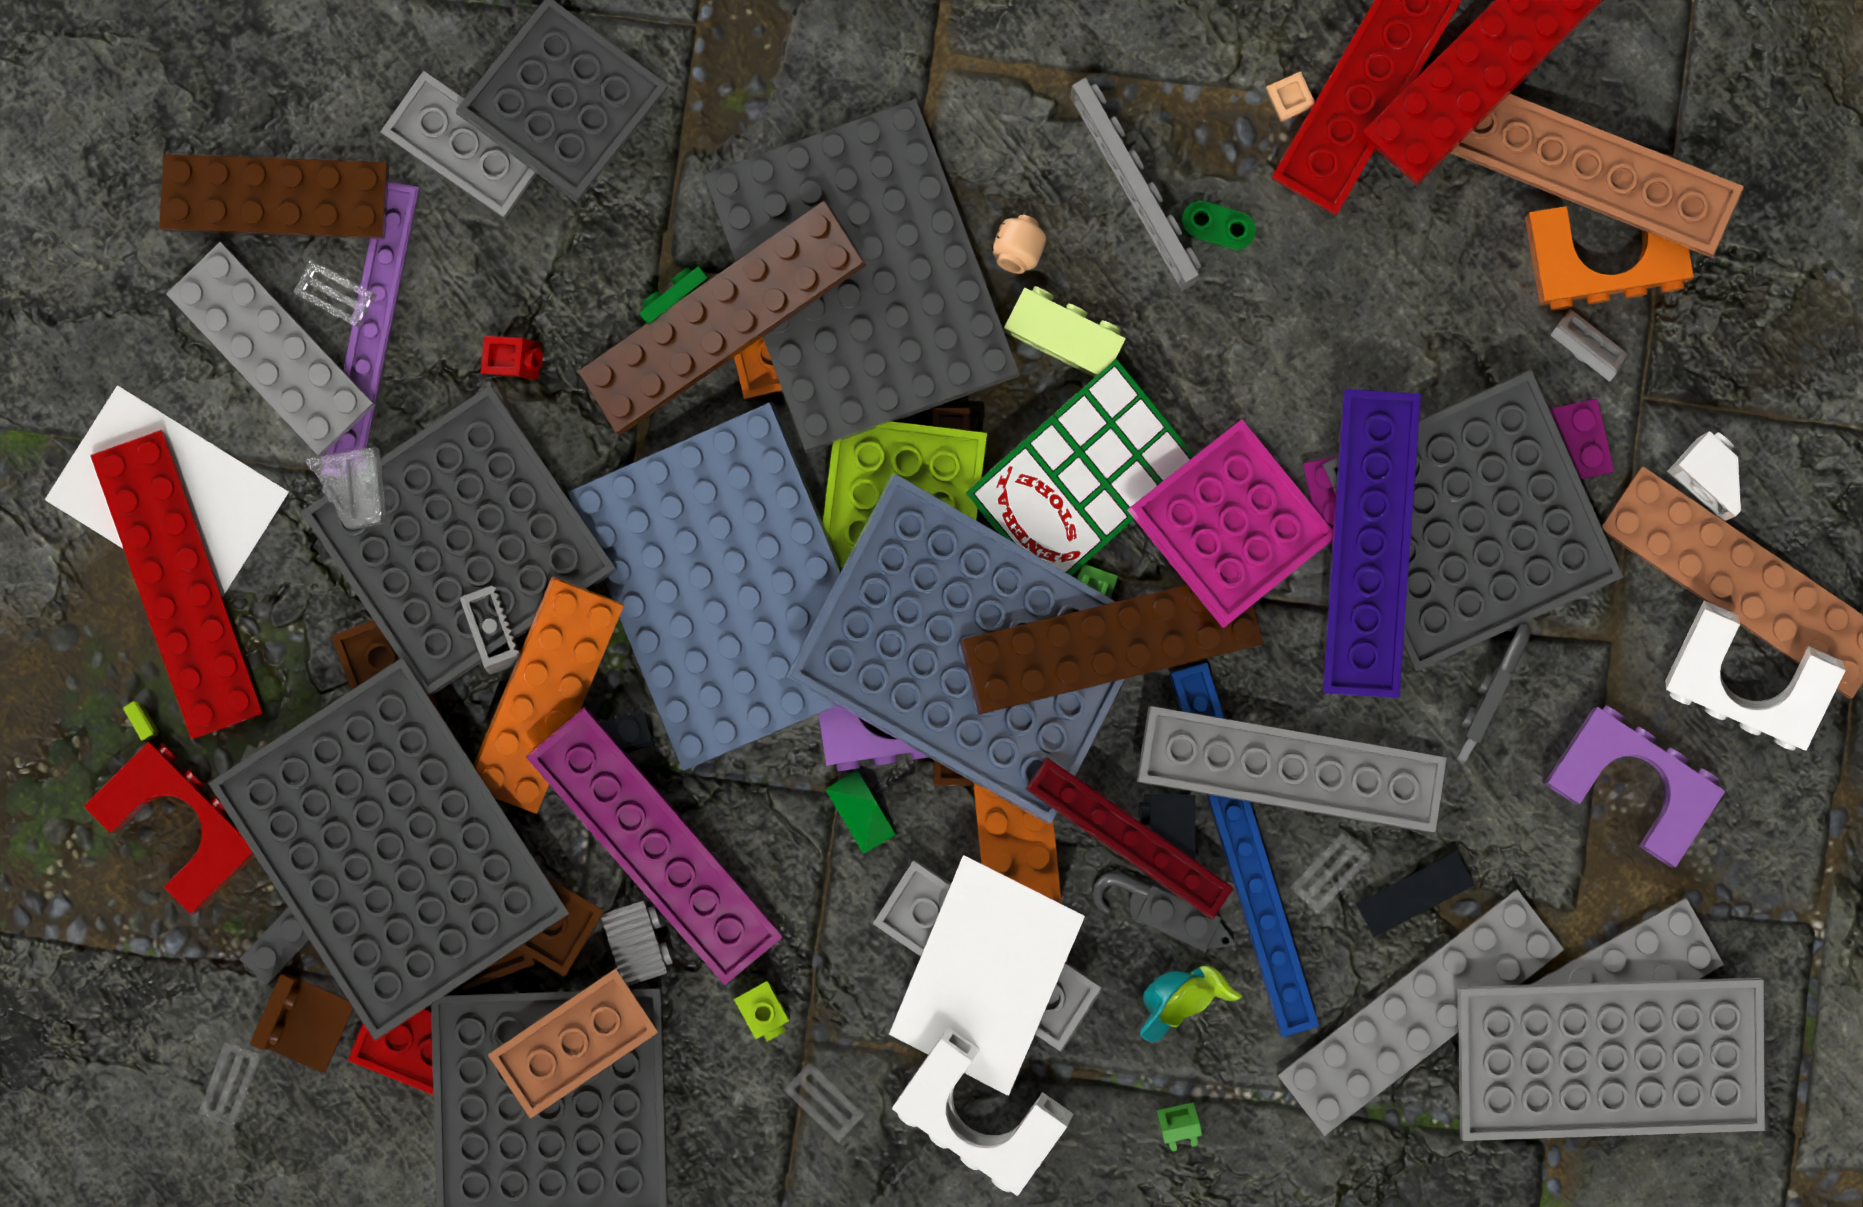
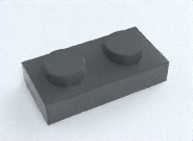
(276, 947)

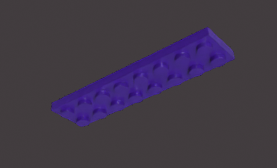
(1371, 543)

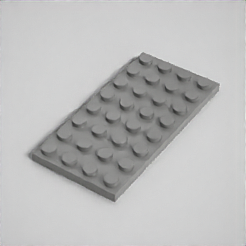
(1611, 1059)

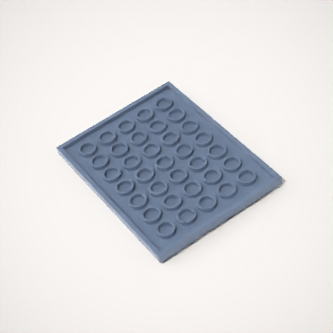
(716, 579)
(895, 652)

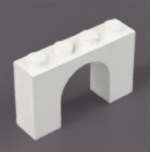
(1788, 717)
(1005, 1157)

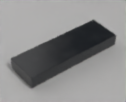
(1414, 894)

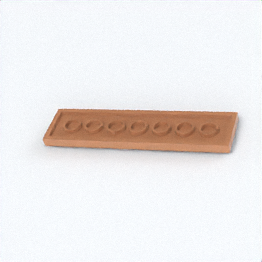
(1604, 173)
(1736, 575)

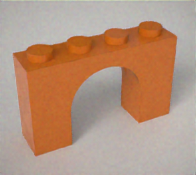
(1565, 278)

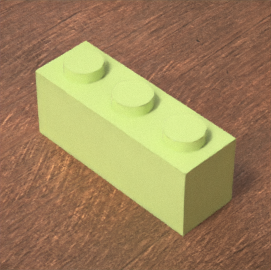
(1064, 332)

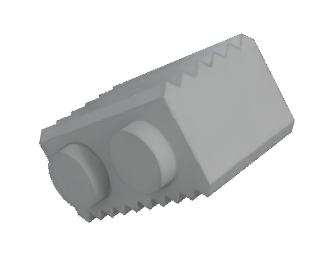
(506, 656)
(636, 943)

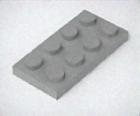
(441, 139)

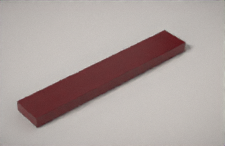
(1129, 838)

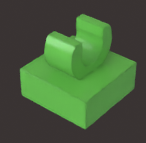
(1098, 579)
(1179, 1124)

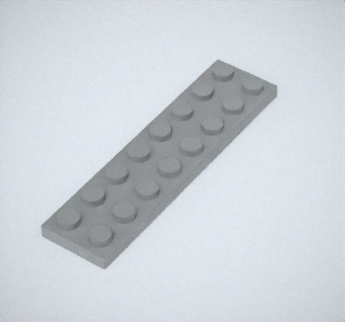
(1291, 769)
(1416, 1013)

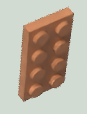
(573, 1043)

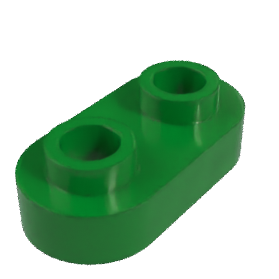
(1218, 227)

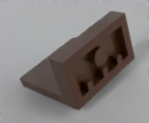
(302, 1022)

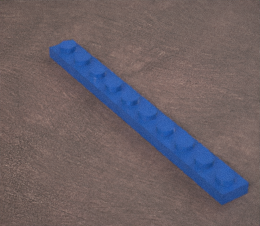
(1252, 877)

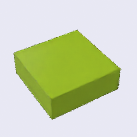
(141, 721)

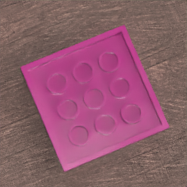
(1232, 523)

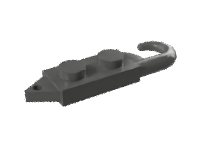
(1492, 687)
(1164, 912)

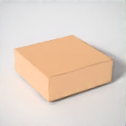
(1290, 96)

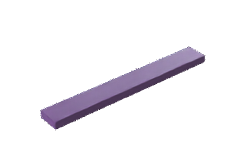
(383, 277)

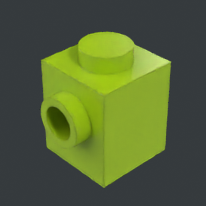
(763, 1011)

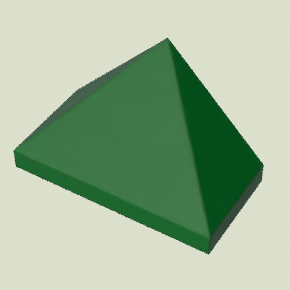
(860, 811)

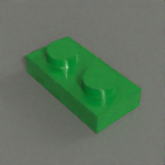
(684, 284)

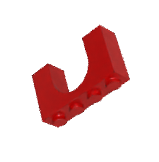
(156, 775)

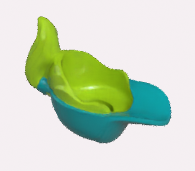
(1180, 995)

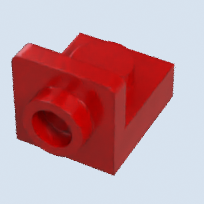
(511, 357)

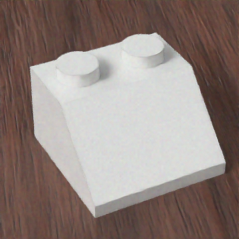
(1711, 474)

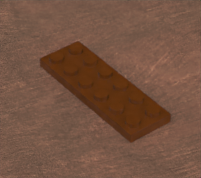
(274, 196)

